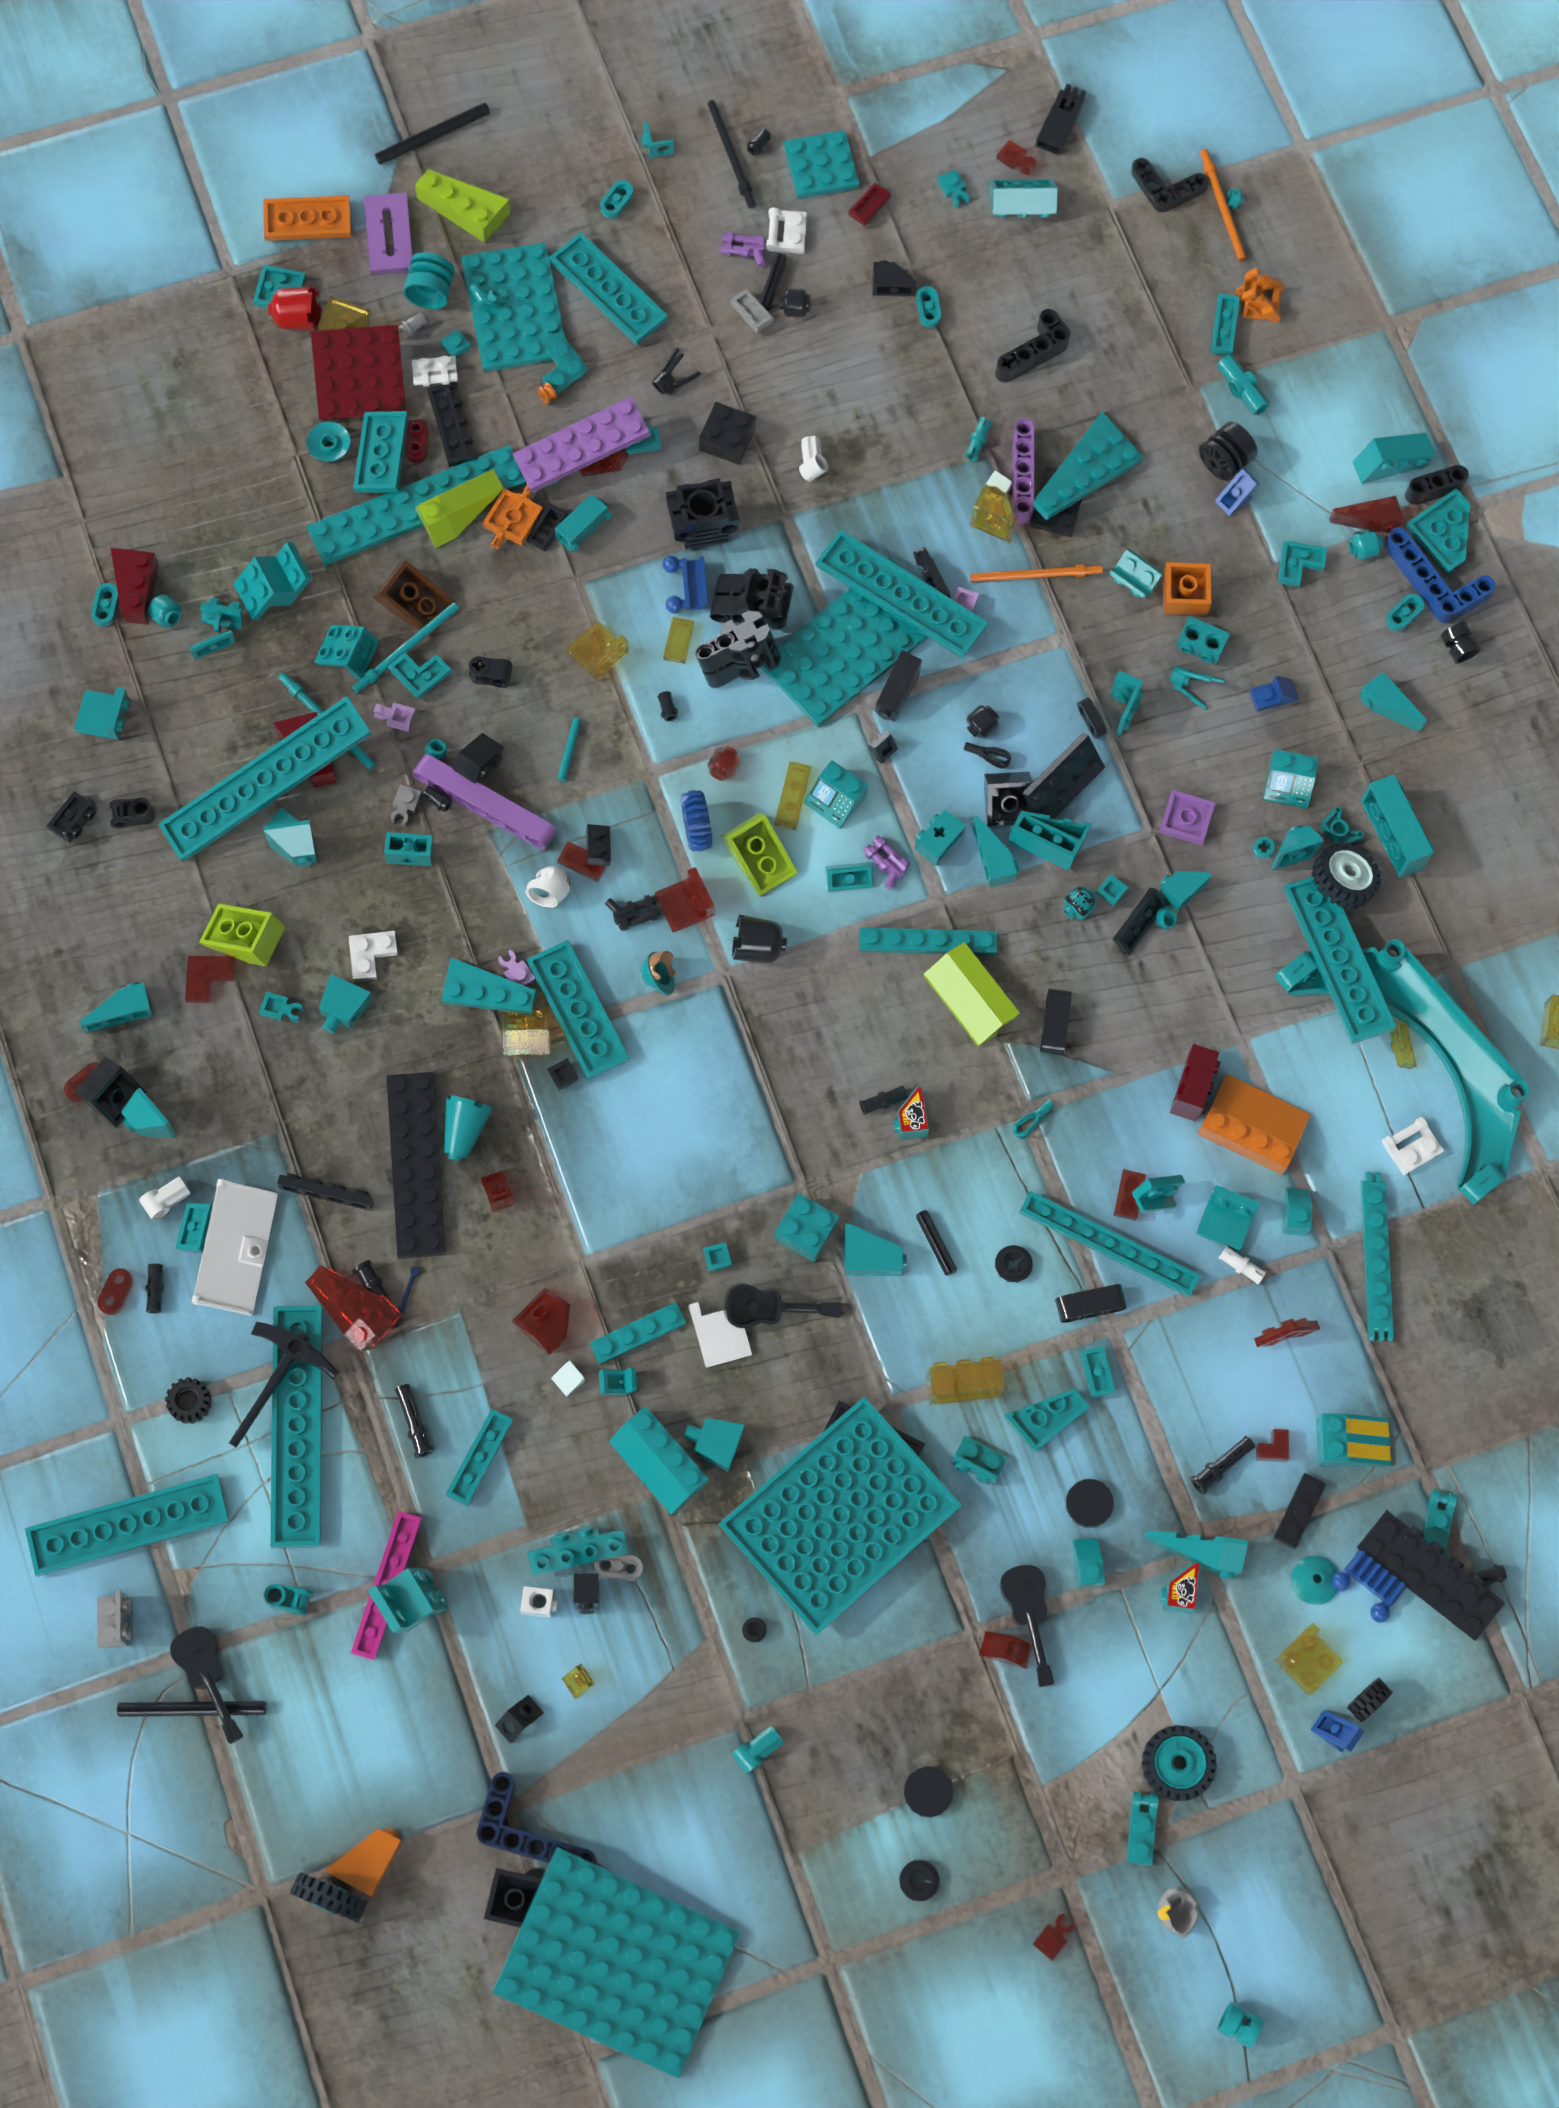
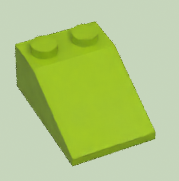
(759, 853)
(243, 933)

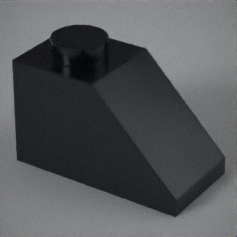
(891, 280)

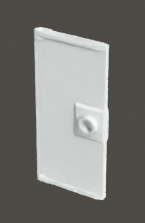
(235, 1248)

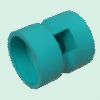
(1242, 2025)

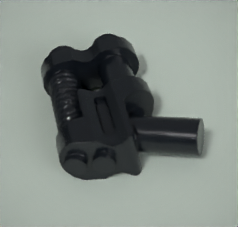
(627, 916)

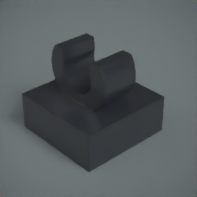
(883, 746)

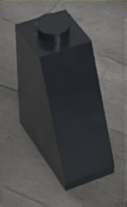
(898, 686)

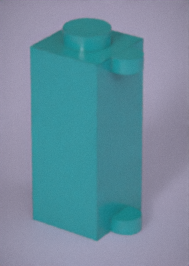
(582, 522)

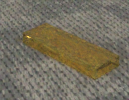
(792, 795)

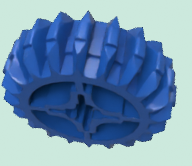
(696, 820)

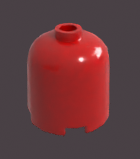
(296, 308)

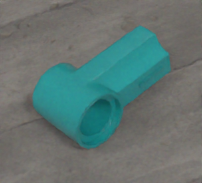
(753, 1752)

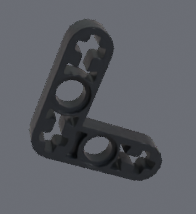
(1167, 193)

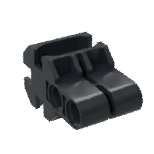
(752, 592)
(738, 651)

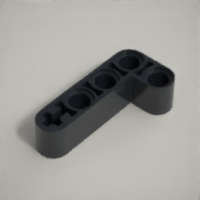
(1012, 366)

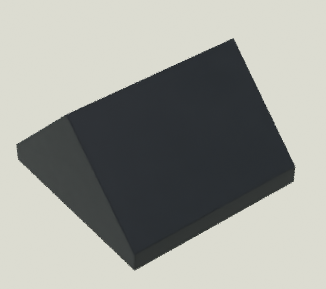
(510, 1897)

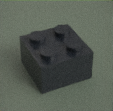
(727, 433)

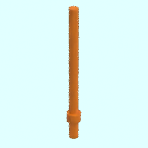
(1210, 171)
(1078, 571)

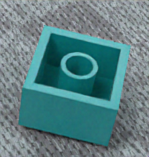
(806, 1227)

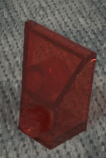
(545, 1320)

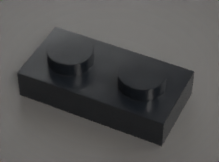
(598, 845)

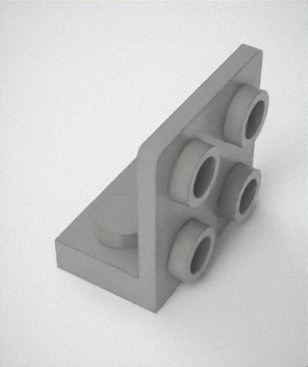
(113, 1621)

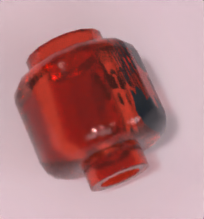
(723, 763)

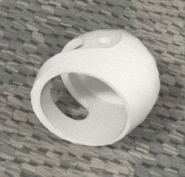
(553, 881)

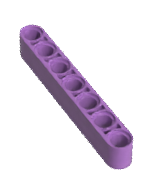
(485, 802)

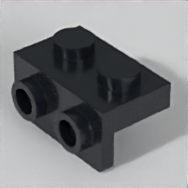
(72, 817)

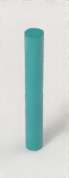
(569, 749)

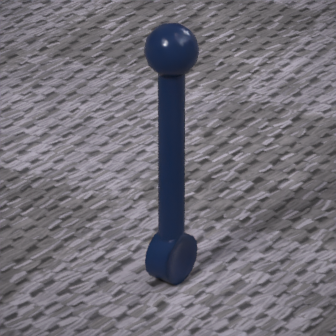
(414, 1272)

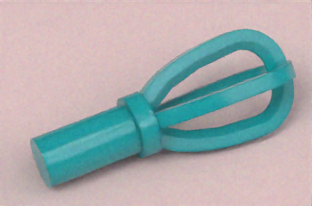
(1037, 1114)

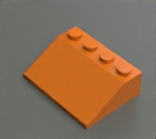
(1254, 1124)

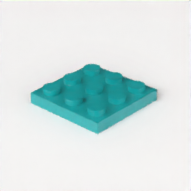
(820, 164)

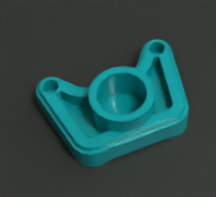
(1338, 830)

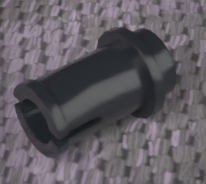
(755, 146)
(669, 711)
(442, 802)
(1493, 1574)

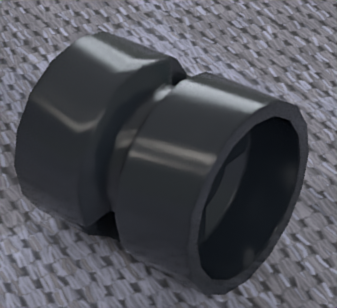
(1461, 644)

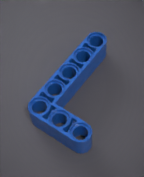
(1433, 580)

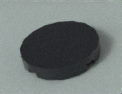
(1089, 1503)
(928, 1792)

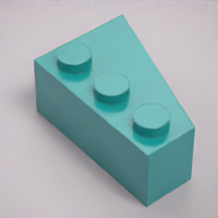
(1049, 838)

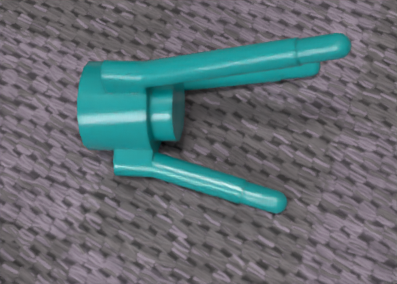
(1182, 676)

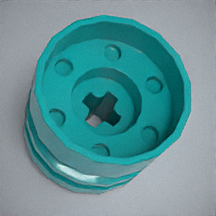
(428, 280)

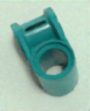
(290, 1599)

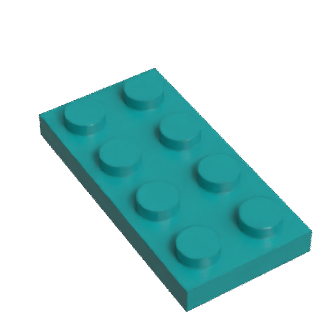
(381, 452)

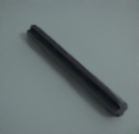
(432, 133)
(206, 1708)

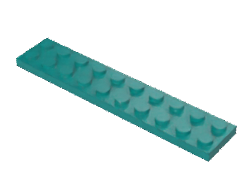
(396, 513)
(265, 779)
(297, 1437)

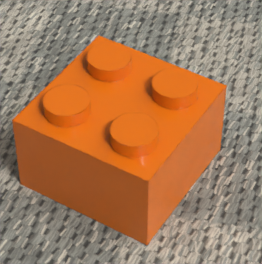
(1186, 588)

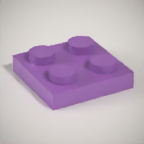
(1187, 817)

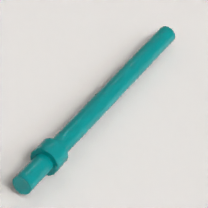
(371, 675)
(297, 691)

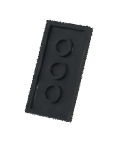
(1064, 778)

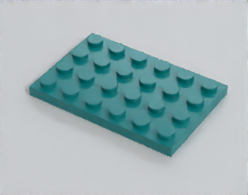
(527, 310)

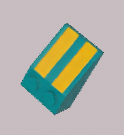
(1353, 1441)

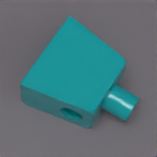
(342, 1003)
(716, 1441)

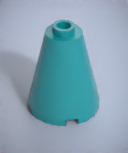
(463, 1125)

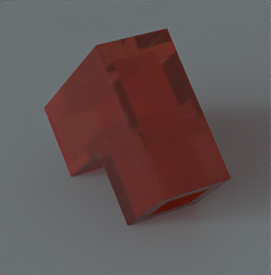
(1278, 1449)

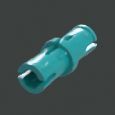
(978, 439)

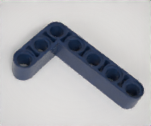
(526, 1838)

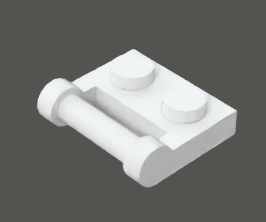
(793, 231)
(1416, 1153)

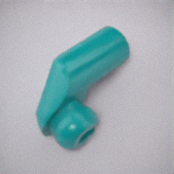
(482, 297)

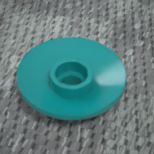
(325, 434)
(1303, 1582)

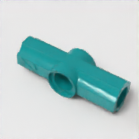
(1243, 384)

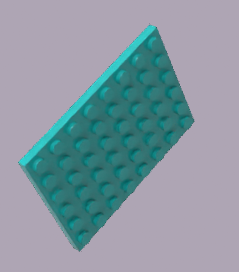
(839, 1516)
(616, 1962)

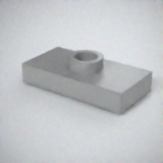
(751, 311)

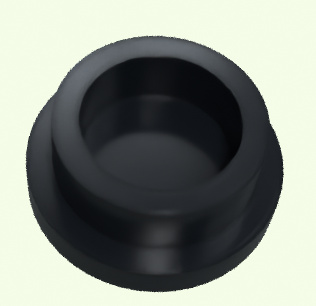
(754, 1630)

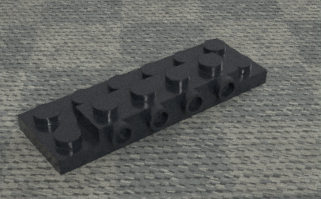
(1431, 1574)

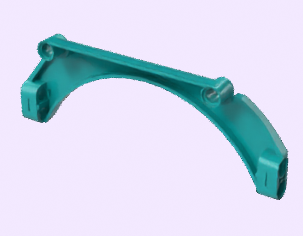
(1475, 1066)

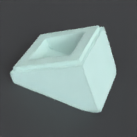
(1000, 481)
(568, 1378)

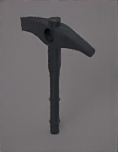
(295, 1349)

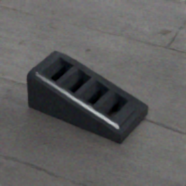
(546, 517)

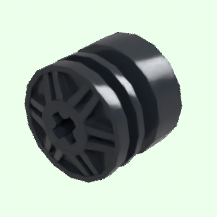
(1228, 450)

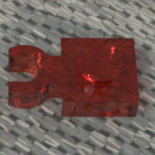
(1014, 156)
(1051, 1939)

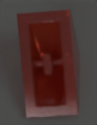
(497, 1191)
(1006, 1649)

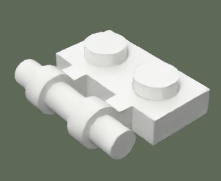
(434, 370)

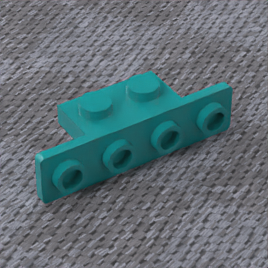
(577, 1549)

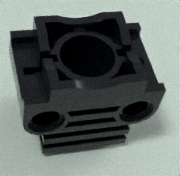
(709, 498)

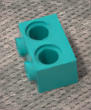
(1205, 635)

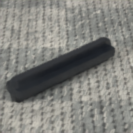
(773, 280)
(936, 1242)

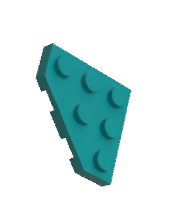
(1444, 530)

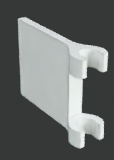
(718, 1338)

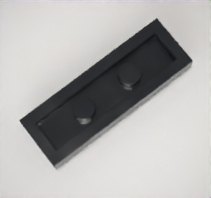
(1139, 921)
(1299, 1511)

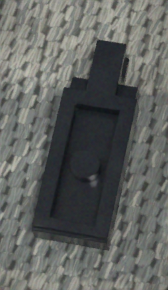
(930, 570)

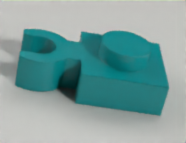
(953, 185)
(277, 1007)

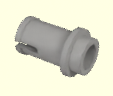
(411, 325)

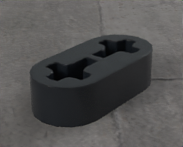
(1091, 718)

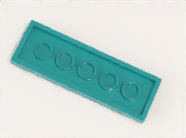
(608, 288)
(578, 1010)

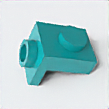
(618, 1381)

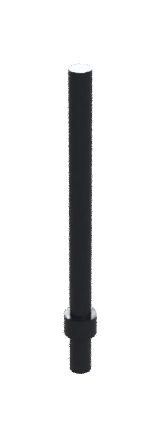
(744, 186)

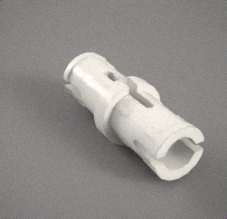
(1242, 1265)

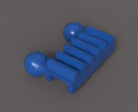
(693, 582)
(1374, 1579)

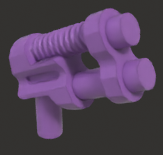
(752, 246)
(894, 864)

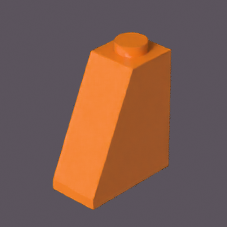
(368, 1861)

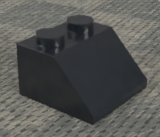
(1005, 797)
(108, 1090)

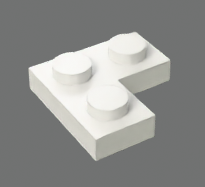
(366, 948)

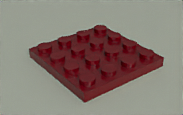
(358, 371)

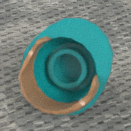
(658, 972)

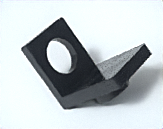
(520, 1717)

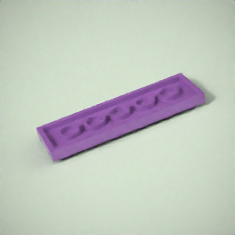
(581, 444)

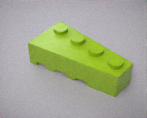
(463, 204)

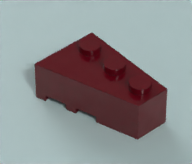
(135, 582)
(286, 727)

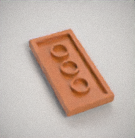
(307, 218)

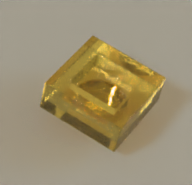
(578, 1681)

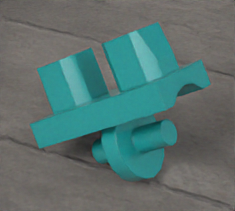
(222, 616)

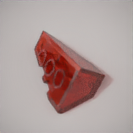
(354, 1309)

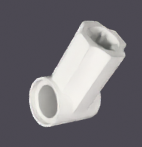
(814, 462)
(158, 1201)

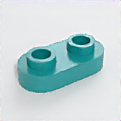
(615, 200)
(929, 308)
(105, 606)
(1403, 613)

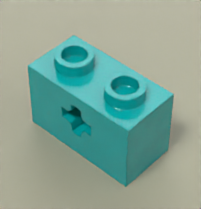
(936, 848)
(409, 849)

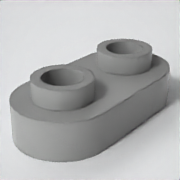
(618, 1568)

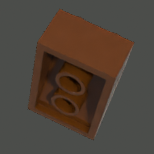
(412, 596)

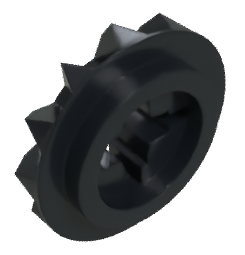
(1014, 1253)
(911, 1871)

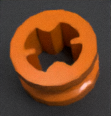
(547, 393)

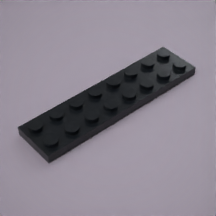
(415, 1165)

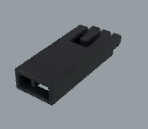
(1060, 122)

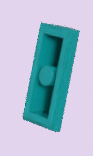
(212, 644)
(849, 876)

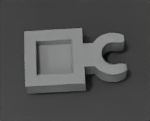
(405, 801)

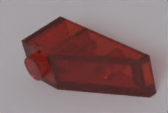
(1378, 514)

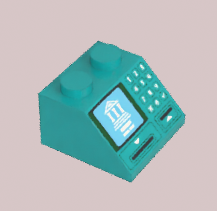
(1290, 778)
(836, 794)

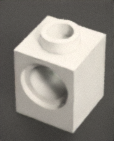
(528, 1597)

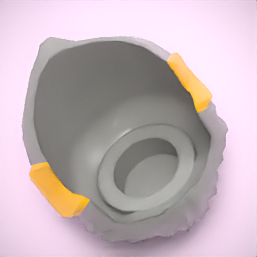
(1178, 1911)

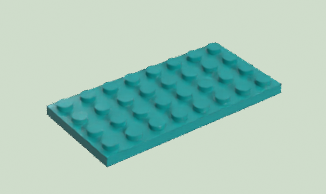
(840, 654)

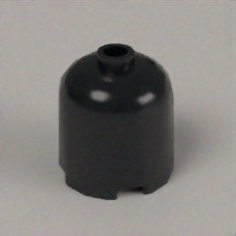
(758, 940)

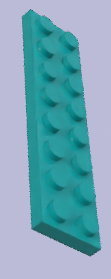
(901, 594)
(1340, 962)
(126, 1525)

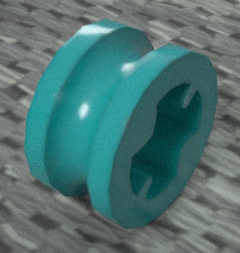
(1257, 852)

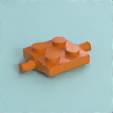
(512, 517)

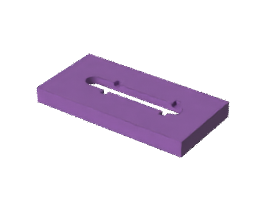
(374, 208)

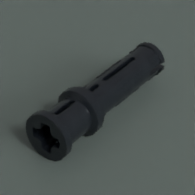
(373, 1283)
(417, 1431)
(1214, 1471)

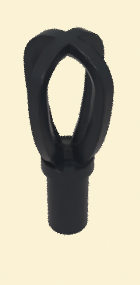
(981, 751)

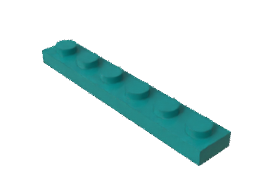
(925, 940)

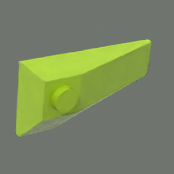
(455, 509)

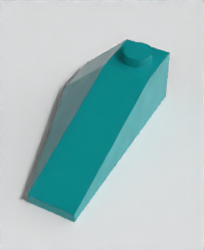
(1217, 1556)

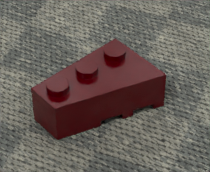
(1195, 1083)

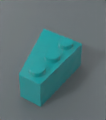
(1393, 456)

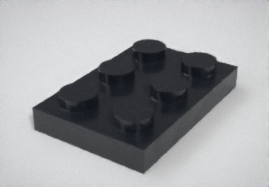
(1061, 523)

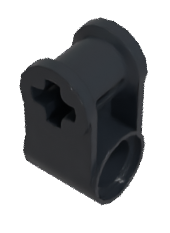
(493, 671)
(126, 812)

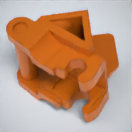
(1255, 303)

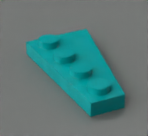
(481, 989)

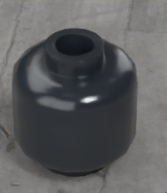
(795, 302)
(982, 721)

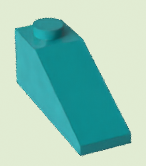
(1388, 701)
(994, 855)
(122, 1007)

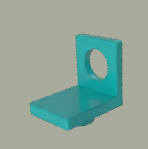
(652, 148)

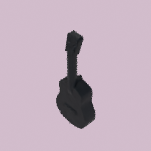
(751, 1306)
(1024, 1593)
(197, 1655)

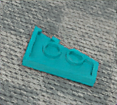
(1046, 1419)

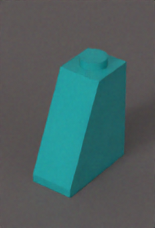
(871, 1255)

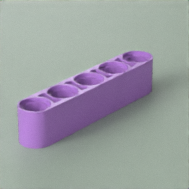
(1025, 462)

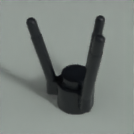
(664, 380)

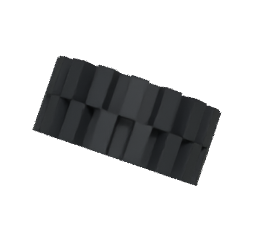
(182, 1387)
(1369, 1700)

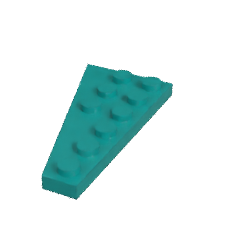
(1093, 462)

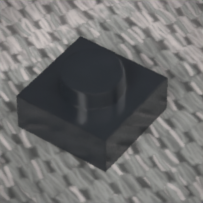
(563, 1074)

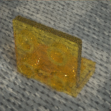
(598, 650)
(1309, 1660)

